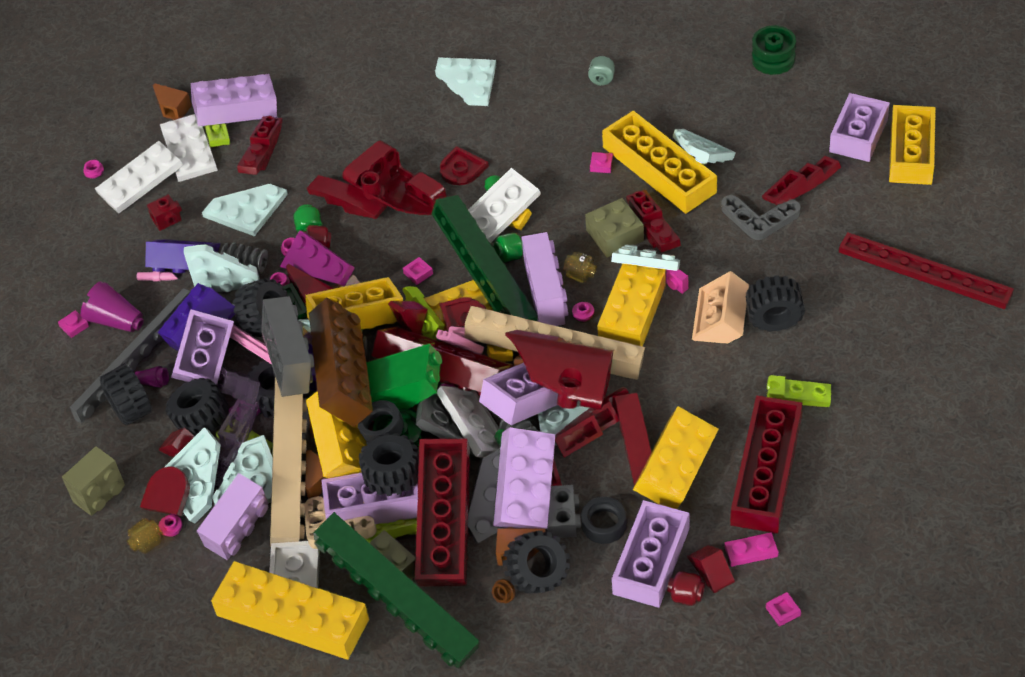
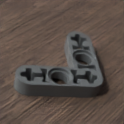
(760, 222)

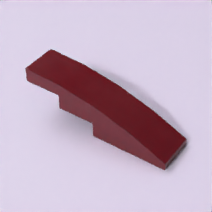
(797, 183)
(347, 196)
(589, 425)
(633, 433)

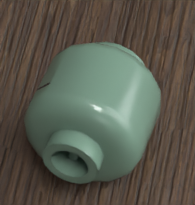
(601, 70)

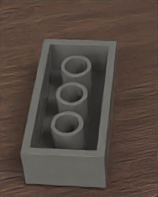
(286, 346)

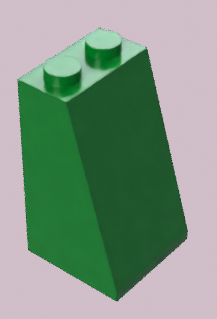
(405, 376)

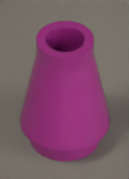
(154, 376)

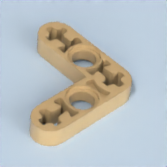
(363, 525)

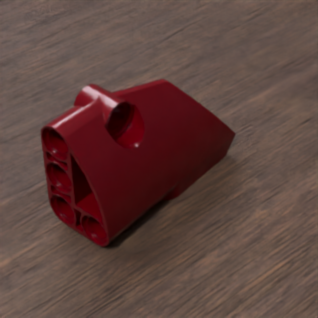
(384, 179)
(565, 367)

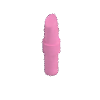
(156, 276)

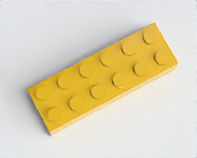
(659, 162)
(290, 610)

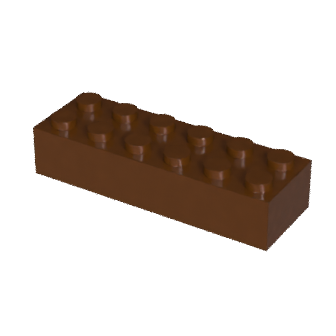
(340, 362)

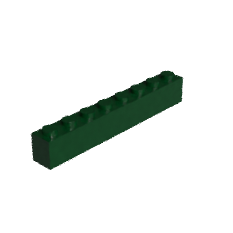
(481, 258)
(395, 590)

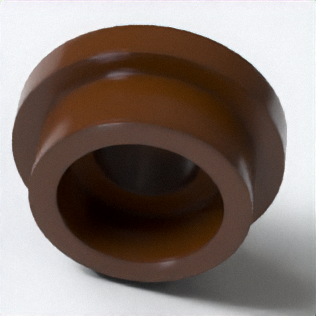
(503, 591)

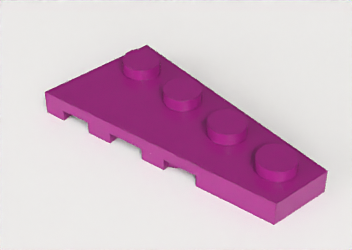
(317, 260)

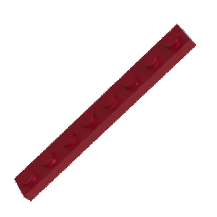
(926, 270)

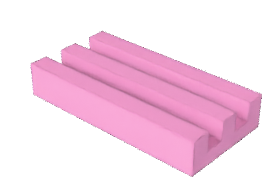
(456, 340)

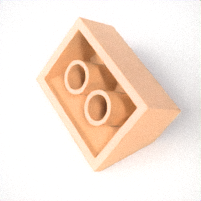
(721, 310)

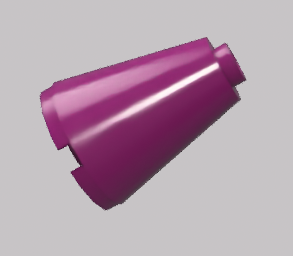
(110, 309)

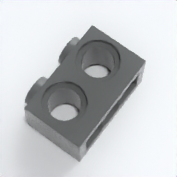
(563, 512)

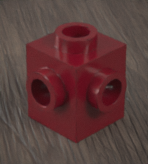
(164, 212)

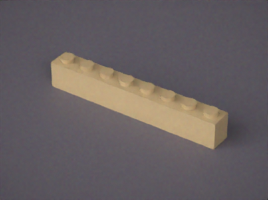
(491, 326)
(288, 468)

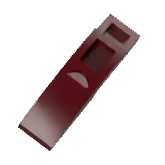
(262, 145)
(655, 227)

